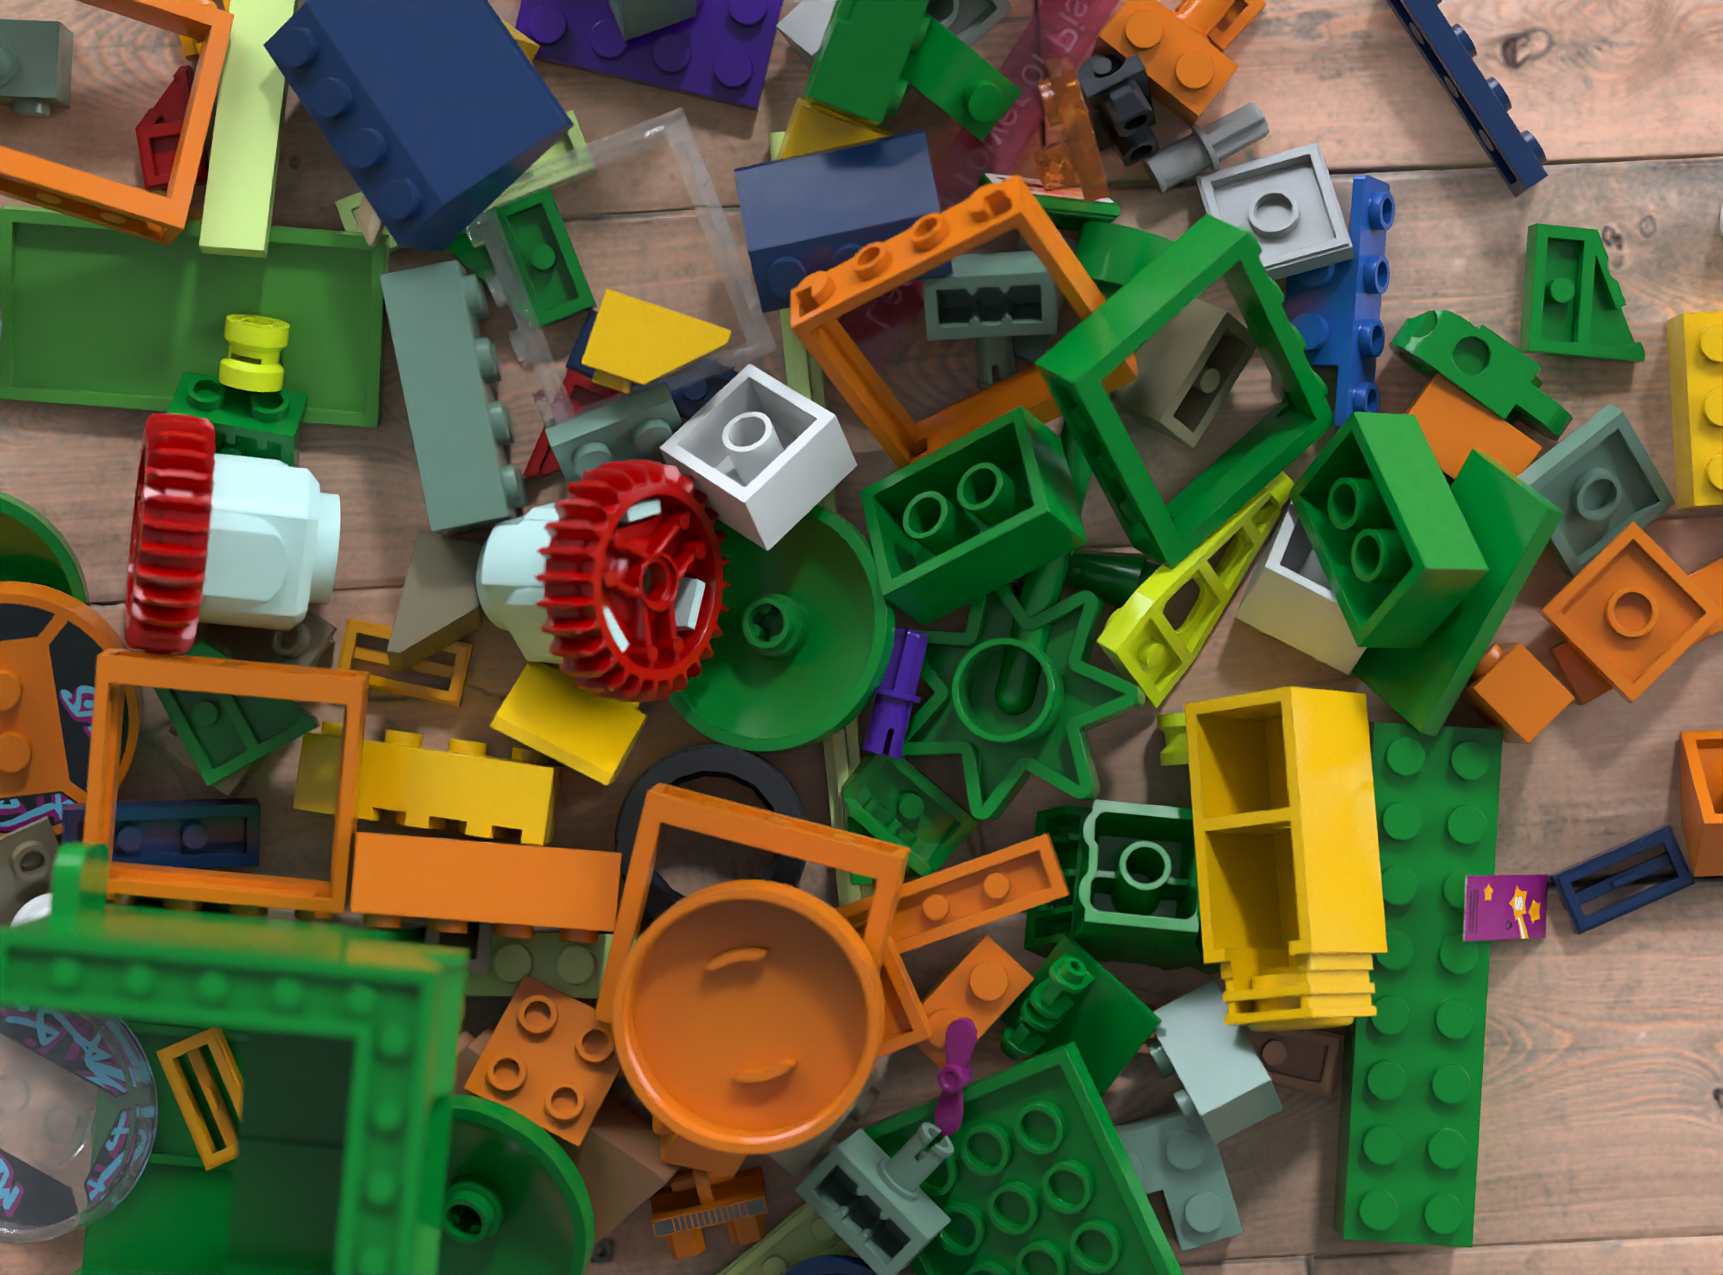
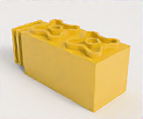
(1287, 854)

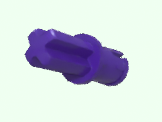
(896, 694)

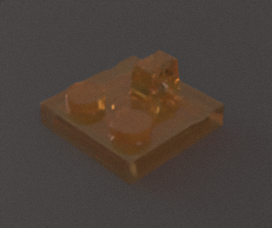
(1074, 159)

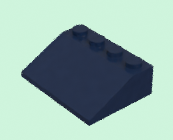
(420, 106)

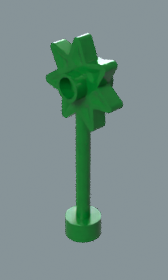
(1019, 679)

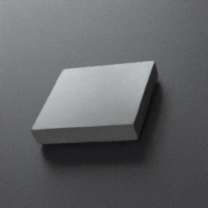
(1285, 205)

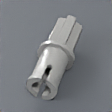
(1206, 147)

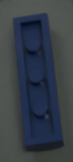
(1477, 99)

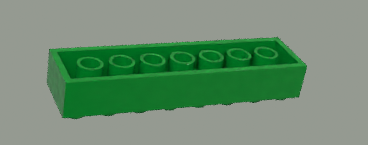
(1419, 1063)

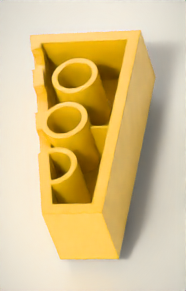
(436, 786)

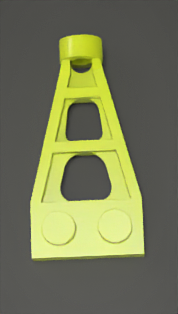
(1140, 636)

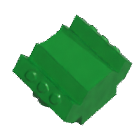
(1127, 883)

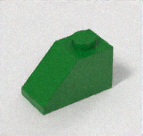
(959, 80)

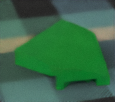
(904, 807)

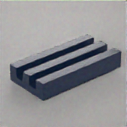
(1572, 900)

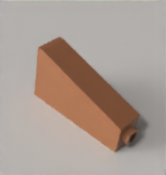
(615, 1158)

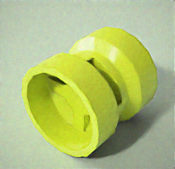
(254, 353)

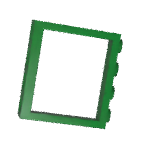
(1125, 323)

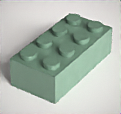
(451, 397)

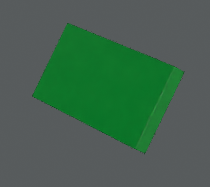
(1511, 532)

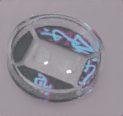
(71, 1119)

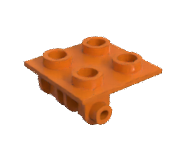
(548, 1061)

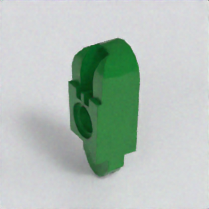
(1481, 367)

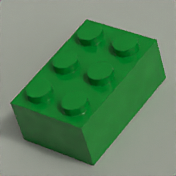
(972, 516)
(1387, 530)

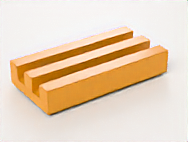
(457, 673)
(186, 1100)

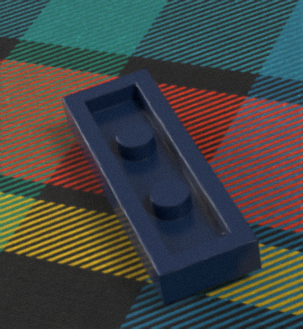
(179, 832)

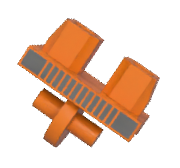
(709, 1199)

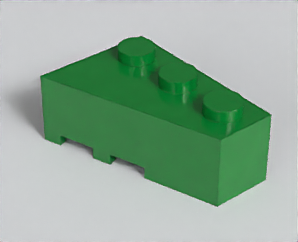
(864, 56)

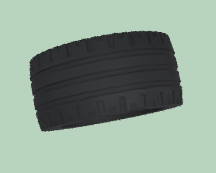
(710, 761)

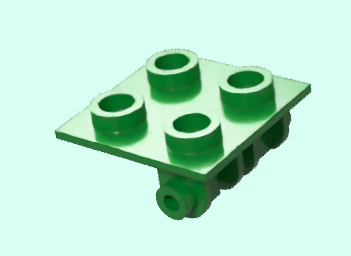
(1078, 1003)

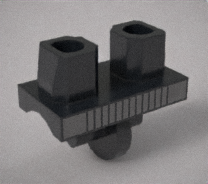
(1119, 106)

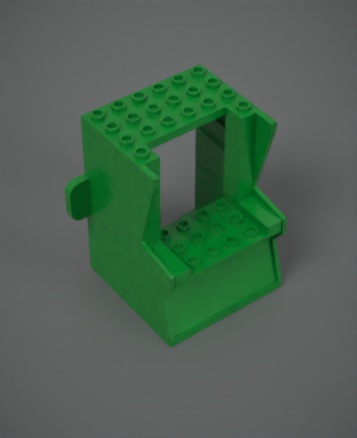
(339, 1061)

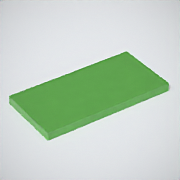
(123, 317)

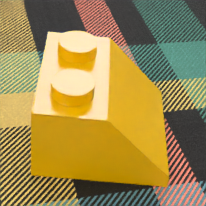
(570, 722)

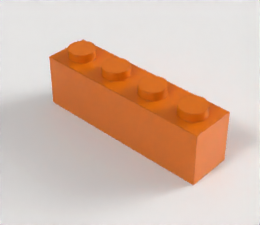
(484, 883)

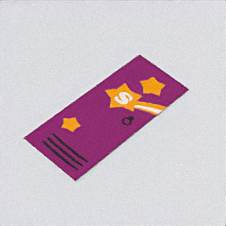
(1505, 907)

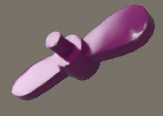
(956, 1075)

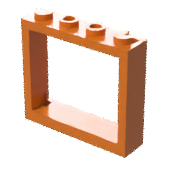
(114, 203)
(908, 255)
(758, 829)
(191, 887)

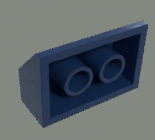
(829, 205)

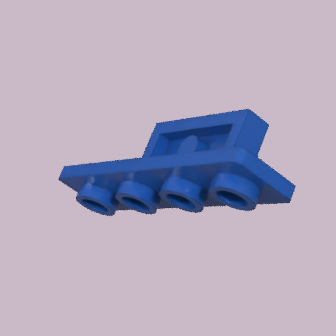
(1341, 303)

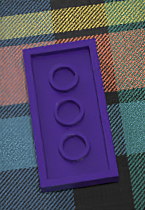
(711, 56)

